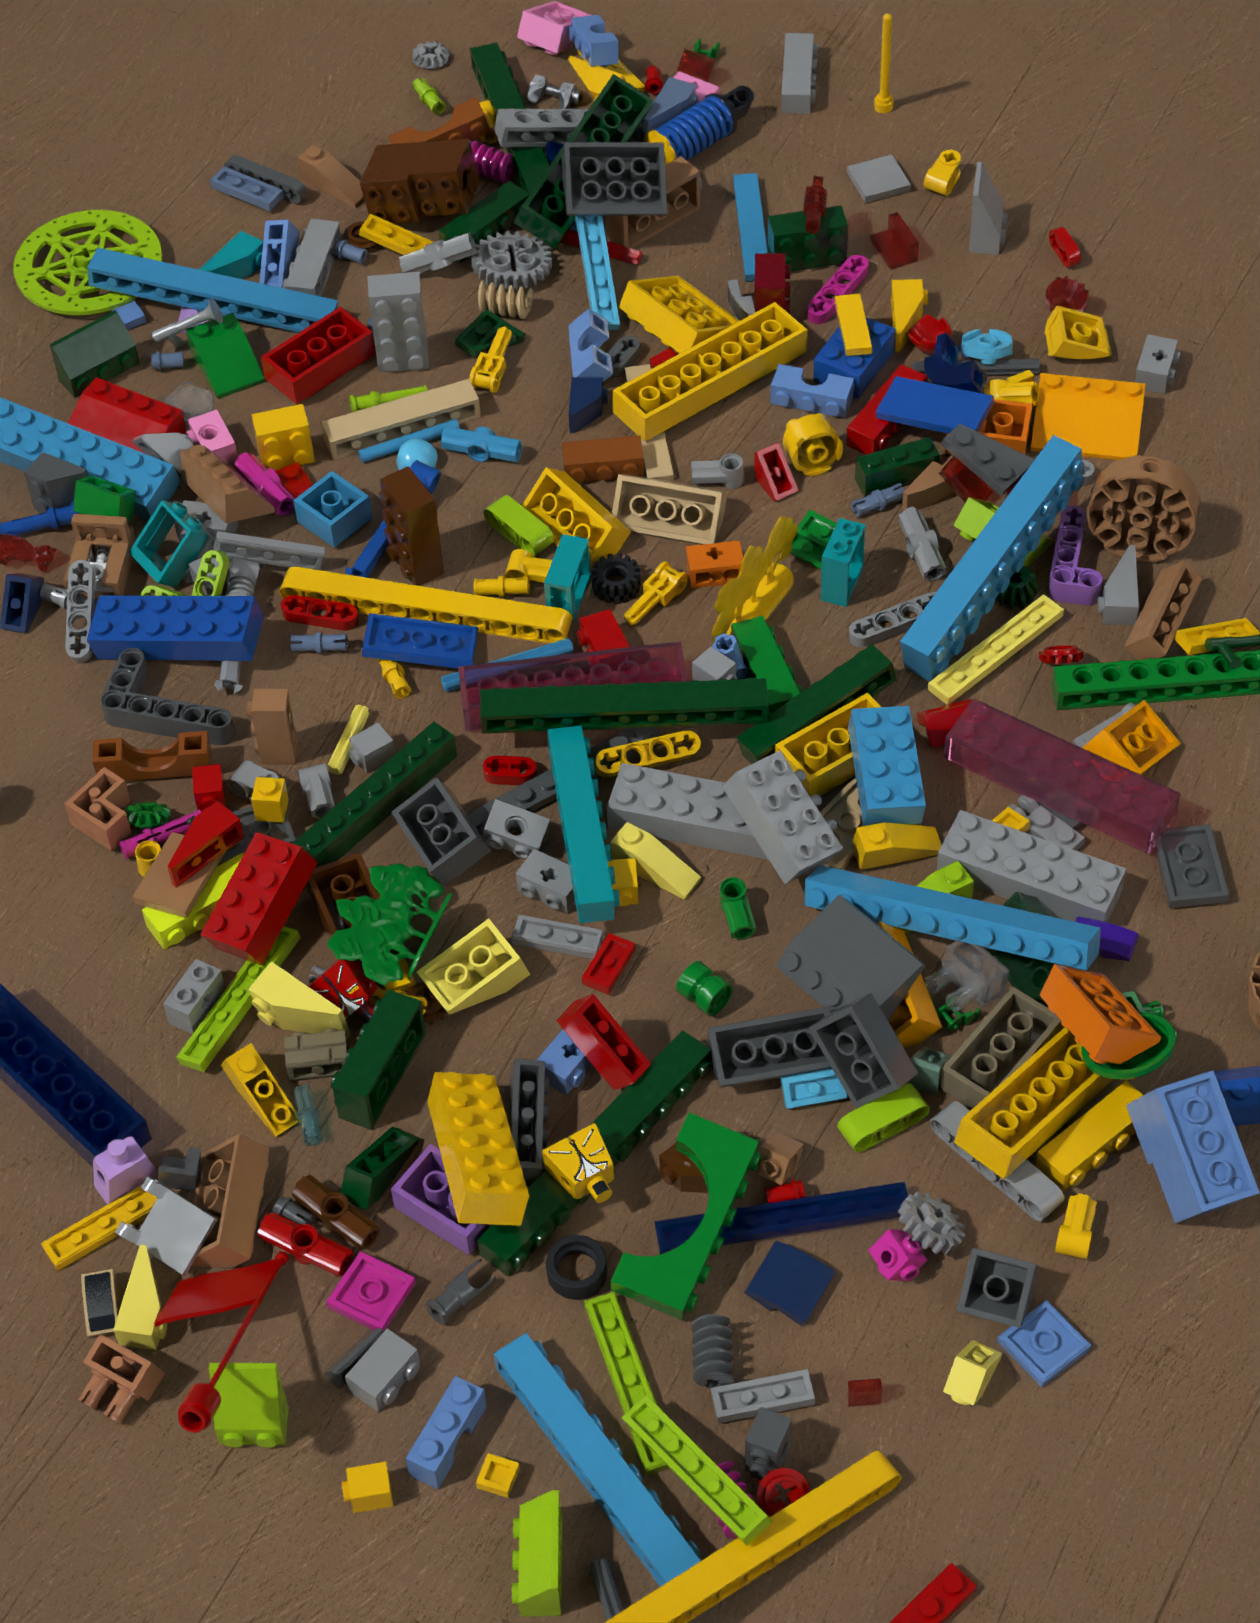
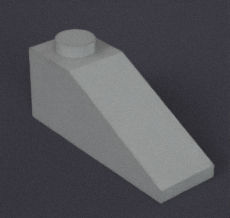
(1120, 592)

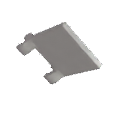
(172, 1228)

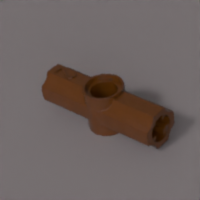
(348, 1222)

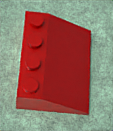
(123, 414)

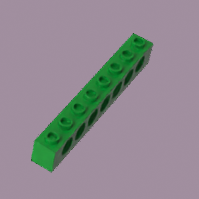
(1154, 680)

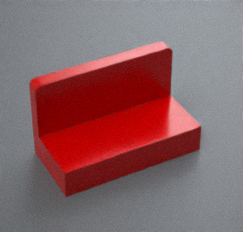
(941, 720)

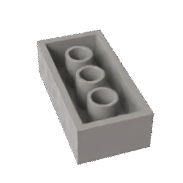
(398, 321)

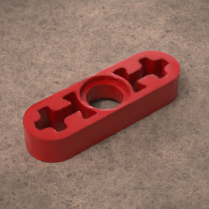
(328, 620)

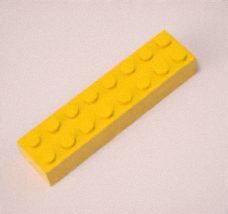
(709, 371)

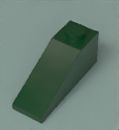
(376, 1167)

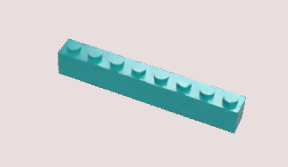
(581, 825)

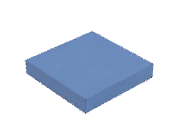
(1044, 1343)

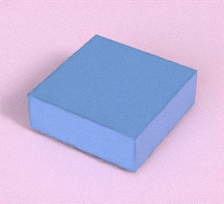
(131, 315)

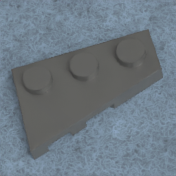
(987, 458)

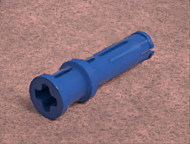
(51, 519)

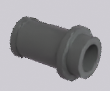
(292, 1212)

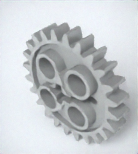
(530, 260)

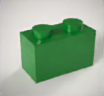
(103, 498)

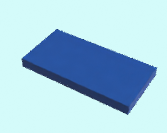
(933, 406)
(419, 641)

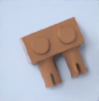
(118, 1365)

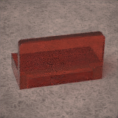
(897, 243)

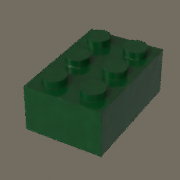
(807, 249)

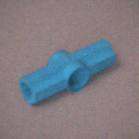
(481, 444)

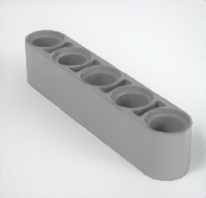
(1024, 1186)

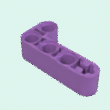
(1067, 580)

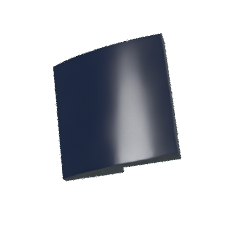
(789, 1282)

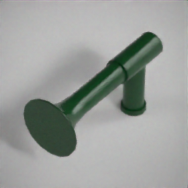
(1225, 644)

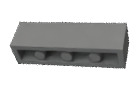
(797, 79)
(314, 257)

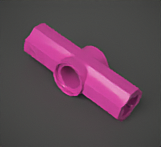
(265, 482)

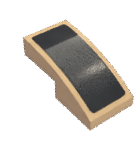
(99, 1302)

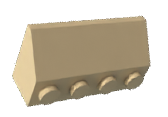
(669, 509)

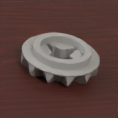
(424, 56)

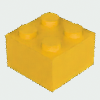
(283, 437)

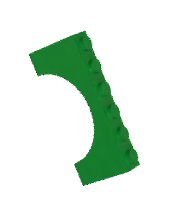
(671, 1278)

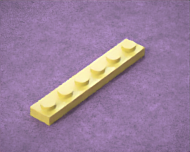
(995, 649)

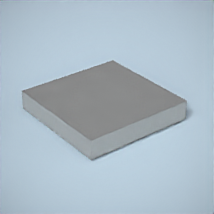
(878, 178)

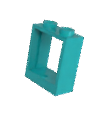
(155, 532)
(842, 561)
(568, 574)

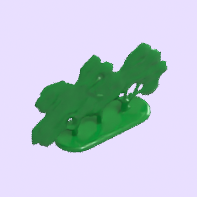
(386, 921)

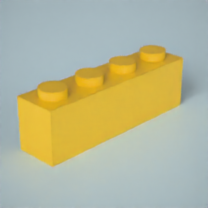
(1089, 1139)

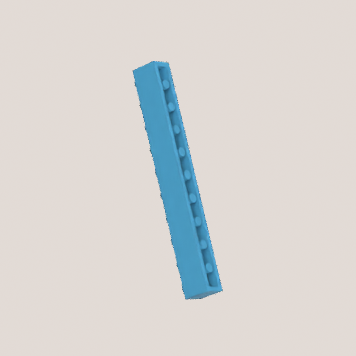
(195, 287)
(957, 917)
(596, 1460)

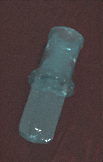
(307, 1116)

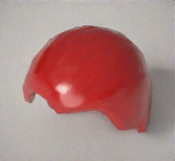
(925, 332)

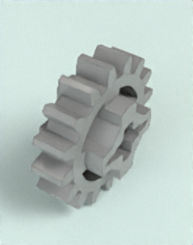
(931, 1223)

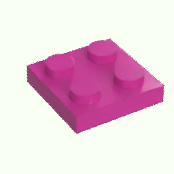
(371, 1292)

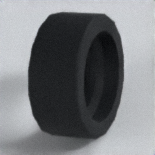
(576, 1245)

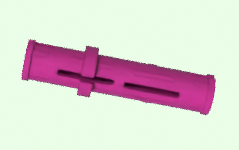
(157, 834)

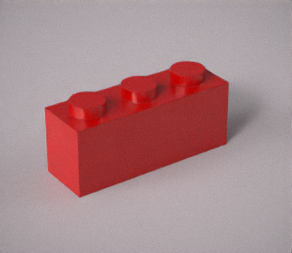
(603, 1042)

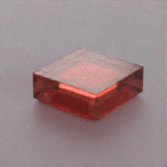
(864, 1392)

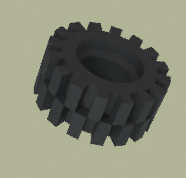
(615, 589)

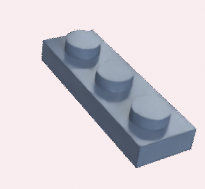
(247, 188)

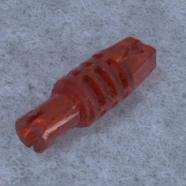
(814, 204)

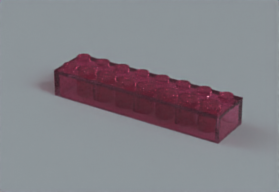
(614, 666)
(1062, 776)

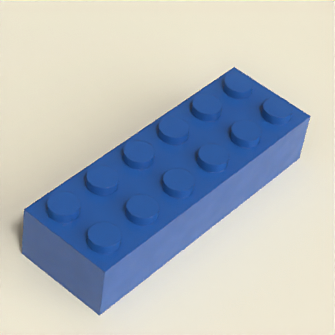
(176, 627)

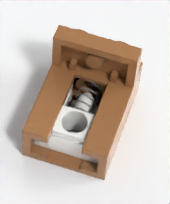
(106, 546)

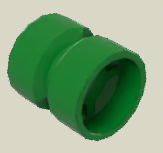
(701, 986)

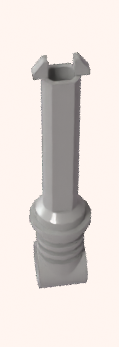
(241, 582)

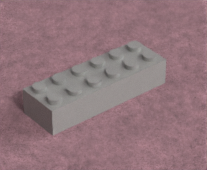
(679, 810)
(1014, 861)

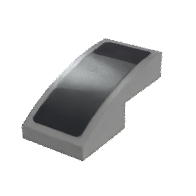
(740, 306)

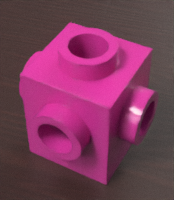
(897, 1255)

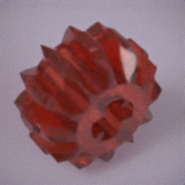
(1067, 294)

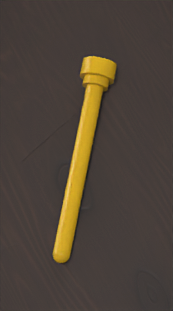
(884, 101)

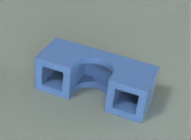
(592, 41)
(585, 338)
(829, 398)
(435, 1447)

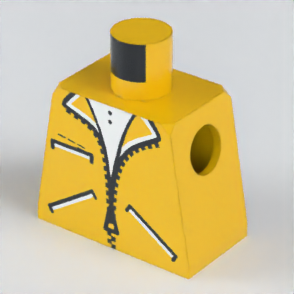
(581, 1164)

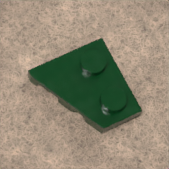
(481, 333)

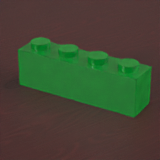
(766, 660)

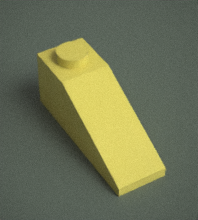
(654, 861)
(140, 1307)

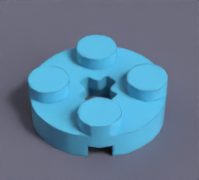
(987, 346)

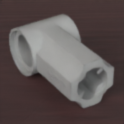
(727, 470)
(316, 786)

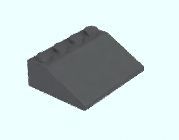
(614, 178)
(847, 957)

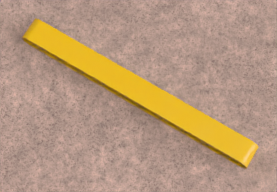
(403, 600)
(787, 1534)

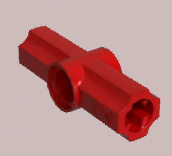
(289, 1236)

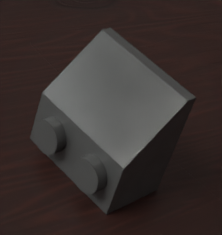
(52, 482)
(998, 1287)

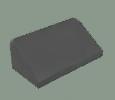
(340, 1368)

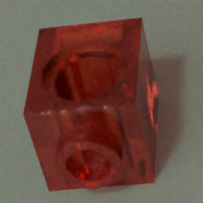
(696, 65)

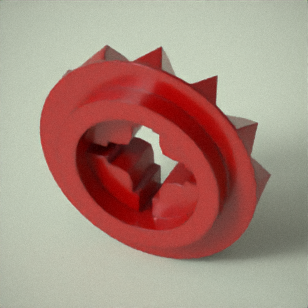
(1061, 654)
(783, 1477)

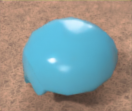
(416, 450)

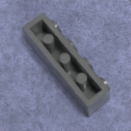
(527, 1115)

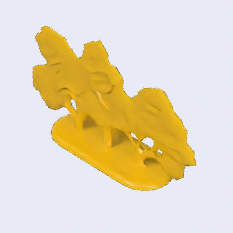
(760, 581)

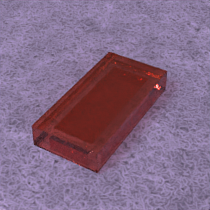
(964, 481)

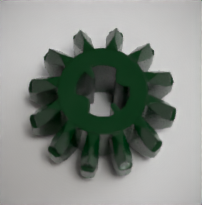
(1020, 589)

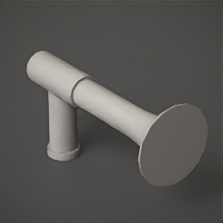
(169, 332)

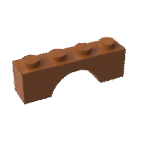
(466, 123)
(134, 763)

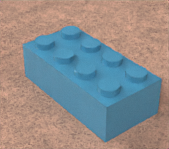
(886, 765)

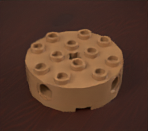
(1145, 506)

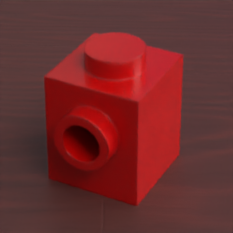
(208, 785)

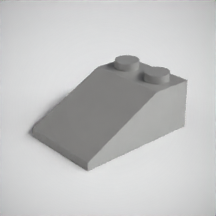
(987, 215)

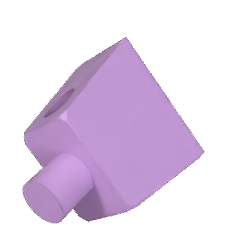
(121, 1169)

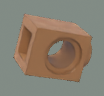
(779, 1158)

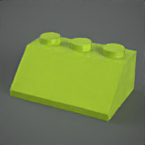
(975, 517)
(539, 1556)

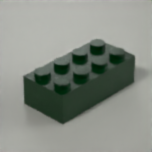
(378, 1059)

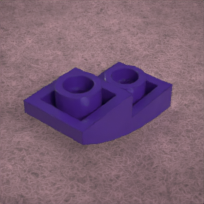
(1115, 940)

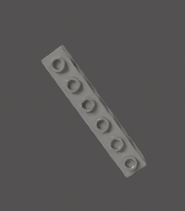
(538, 126)

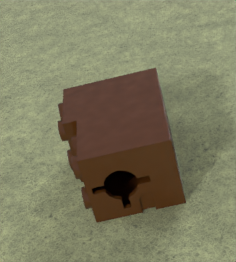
(420, 180)

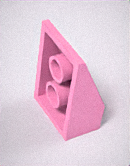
(548, 26)

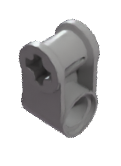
(243, 779)

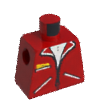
(347, 988)

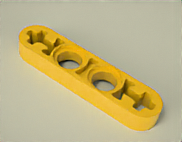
(645, 749)

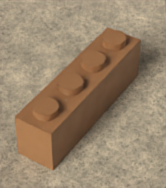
(1163, 612)

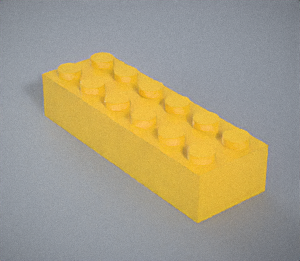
(1029, 1106)
(477, 1149)

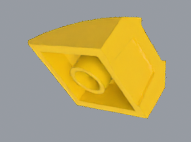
(1076, 335)

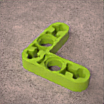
(204, 568)

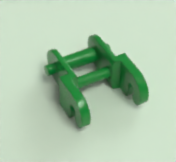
(713, 51)
(965, 1018)

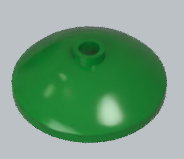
(1143, 1063)

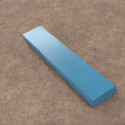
(749, 220)

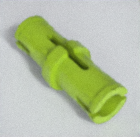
(429, 96)

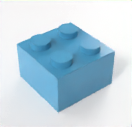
(333, 509)

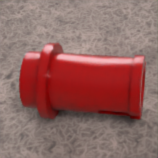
(654, 82)
(785, 1192)

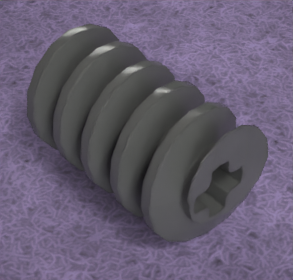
(712, 1351)

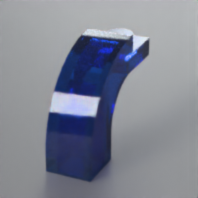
(944, 371)

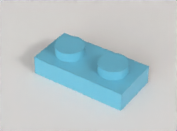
(811, 1088)

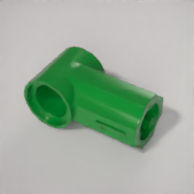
(736, 909)

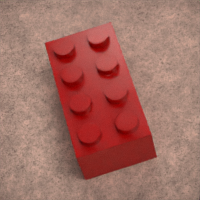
(318, 355)
(259, 898)

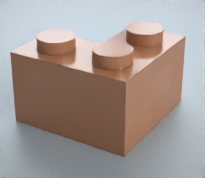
(98, 809)

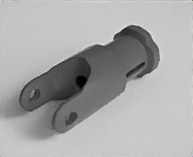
(457, 1294)

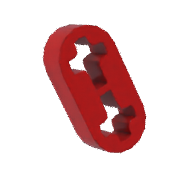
(1064, 247)
(509, 770)

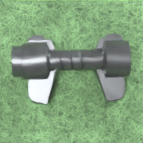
(567, 93)

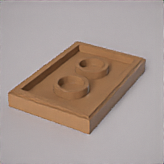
(157, 888)

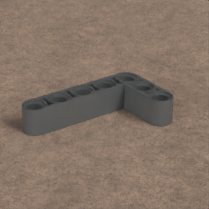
(129, 709)

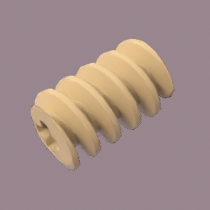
(503, 301)

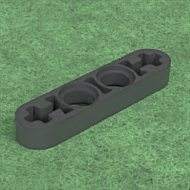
(293, 189)

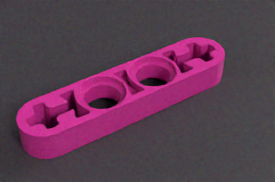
(833, 287)

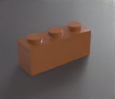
(603, 458)

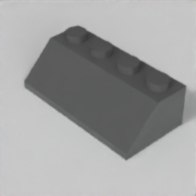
(766, 1048)

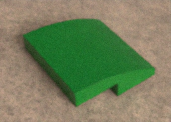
(812, 538)

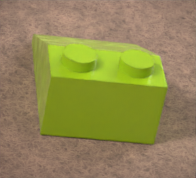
(251, 1405)

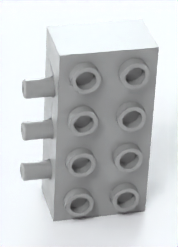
(783, 816)

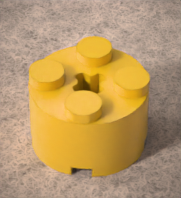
(812, 444)

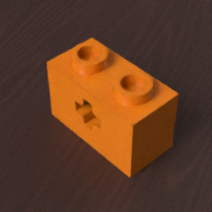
(713, 563)

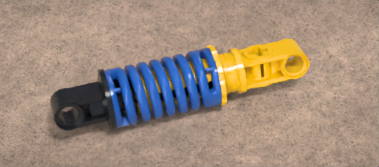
(702, 124)

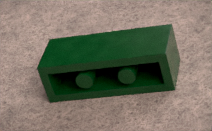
(894, 465)

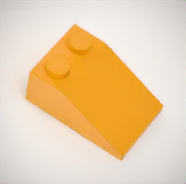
(1134, 740)

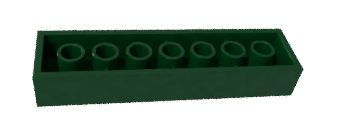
(609, 119)

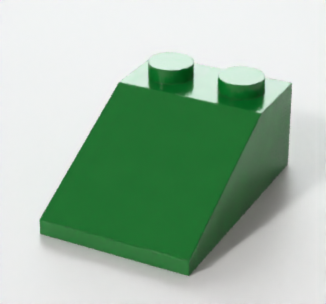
(224, 356)

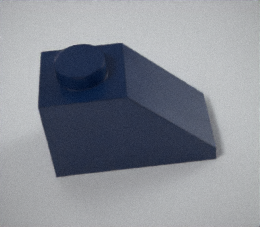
(586, 401)
(20, 601)

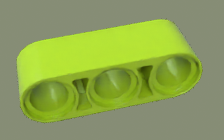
(518, 525)
(883, 1118)

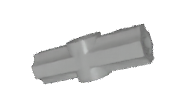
(438, 254)
(922, 544)

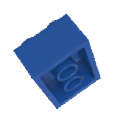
(862, 368)

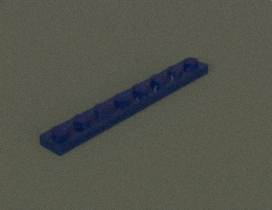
(793, 1216)

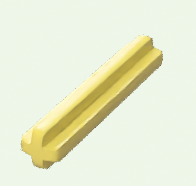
(354, 726)

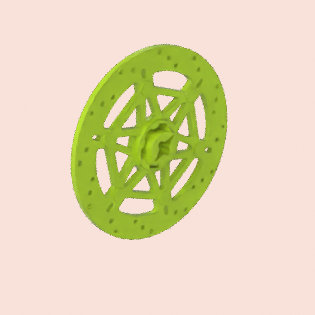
(79, 259)

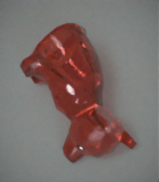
(17, 548)

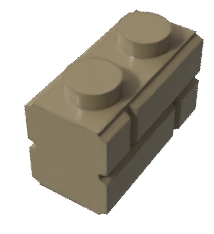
(315, 1054)

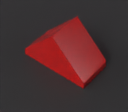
(773, 472)

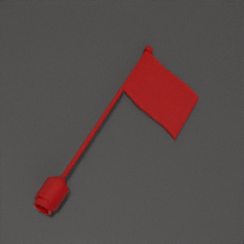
(211, 1295)

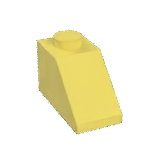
(971, 1373)

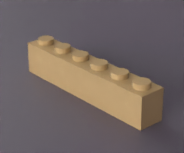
(400, 417)

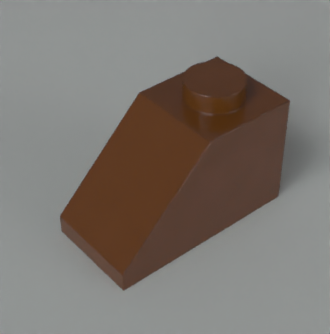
(681, 1171)

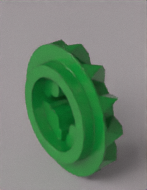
(148, 814)

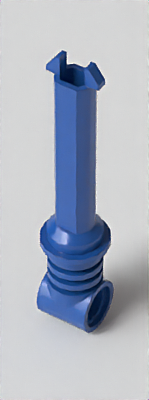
(378, 543)

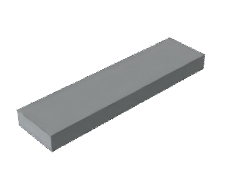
(269, 551)

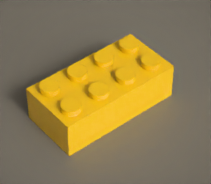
(824, 749)

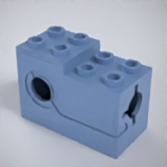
(1193, 1146)

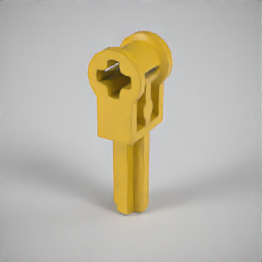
(491, 366)
(658, 588)

